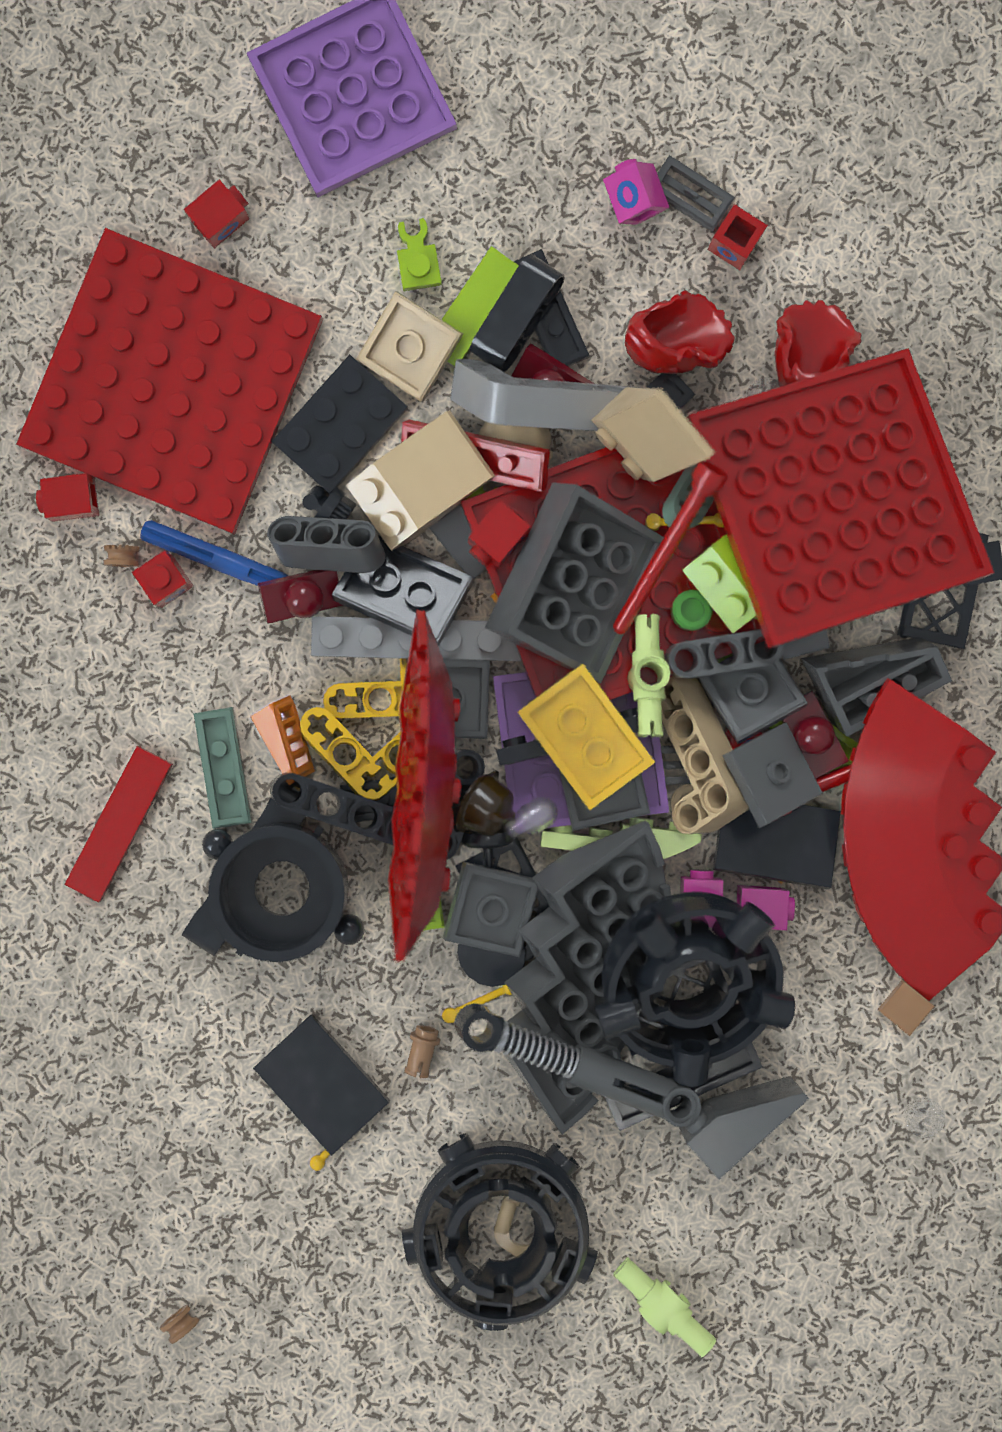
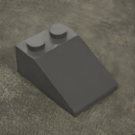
(739, 1121)

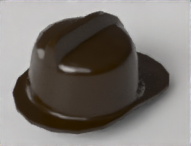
(486, 806)

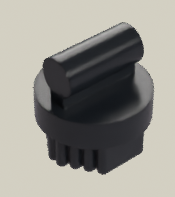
(335, 506)

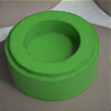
(691, 610)

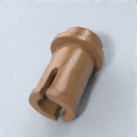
(422, 1050)

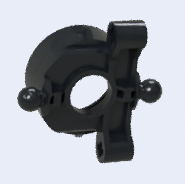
(232, 903)

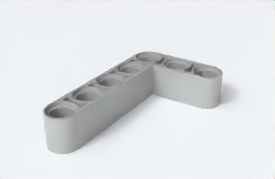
(528, 402)

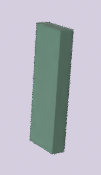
(222, 767)

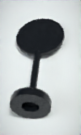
(479, 964)

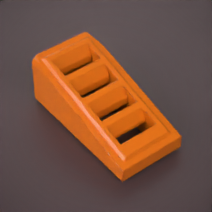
(282, 735)

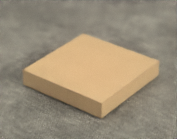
(409, 346)

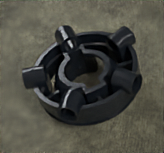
(703, 1026)
(493, 1304)

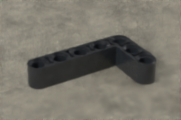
(348, 804)

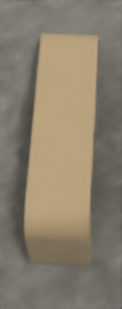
(697, 740)

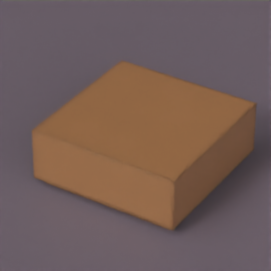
(905, 1007)

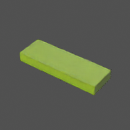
(478, 299)

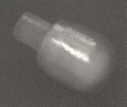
(533, 817)

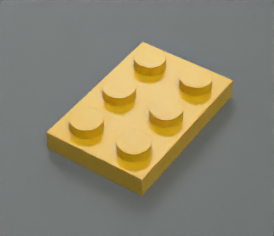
(586, 736)

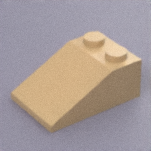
(650, 434)
(420, 481)

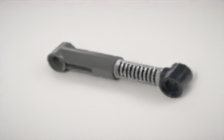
(581, 1066)

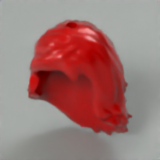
(679, 335)
(813, 341)

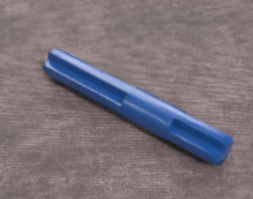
(208, 554)

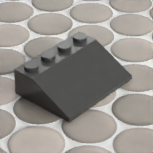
(573, 580)

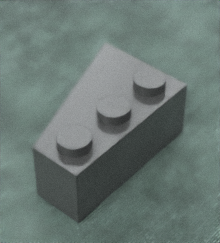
(853, 677)

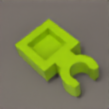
(418, 263)

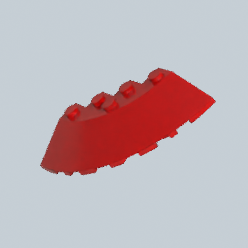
(424, 790)
(917, 841)

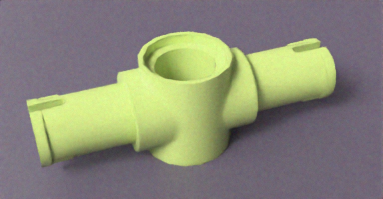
(648, 696)
(664, 1307)

